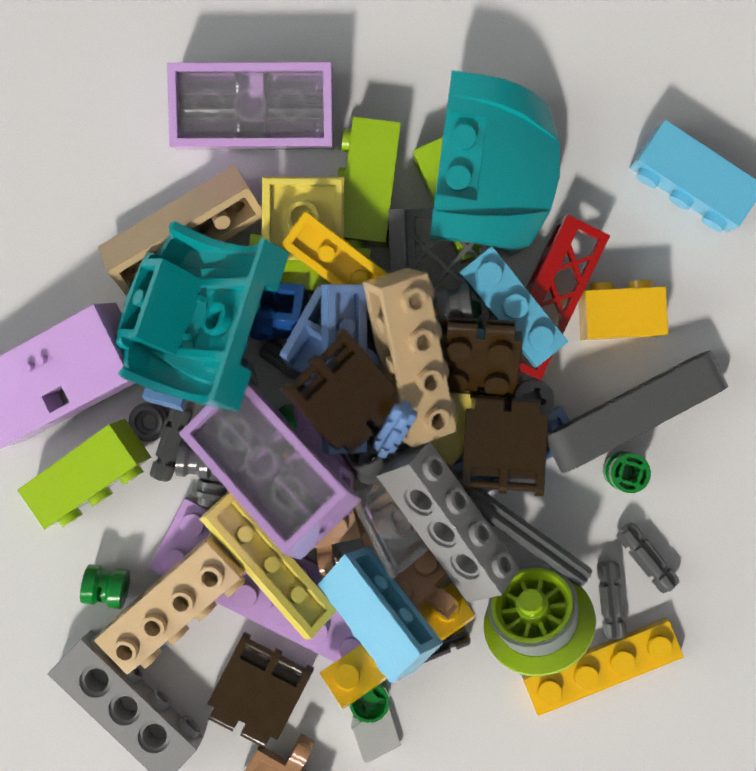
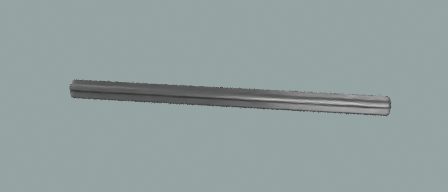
(489, 507)

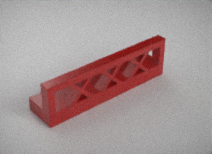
(548, 266)

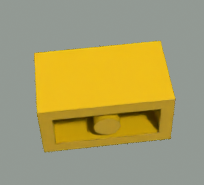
(623, 312)

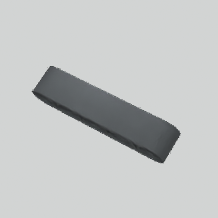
(635, 411)

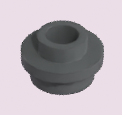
(136, 421)
(208, 492)

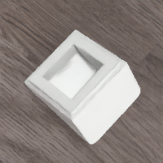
(375, 738)

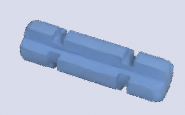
(394, 429)

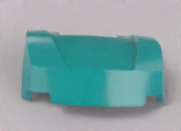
(495, 164)
(194, 316)

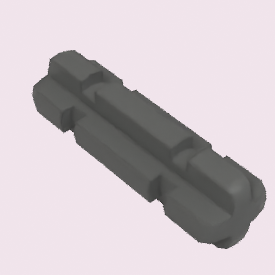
(163, 467)
(647, 558)
(611, 600)

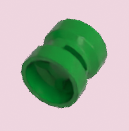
(621, 467)
(105, 586)
(371, 706)

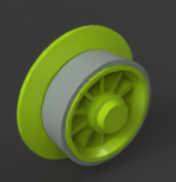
(539, 622)

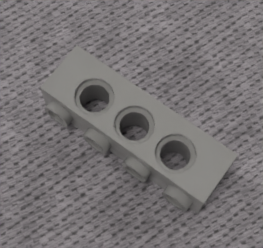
(448, 522)
(127, 726)

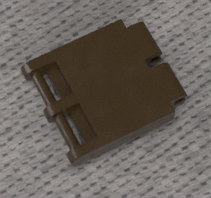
(481, 359)
(342, 394)
(505, 445)
(258, 691)

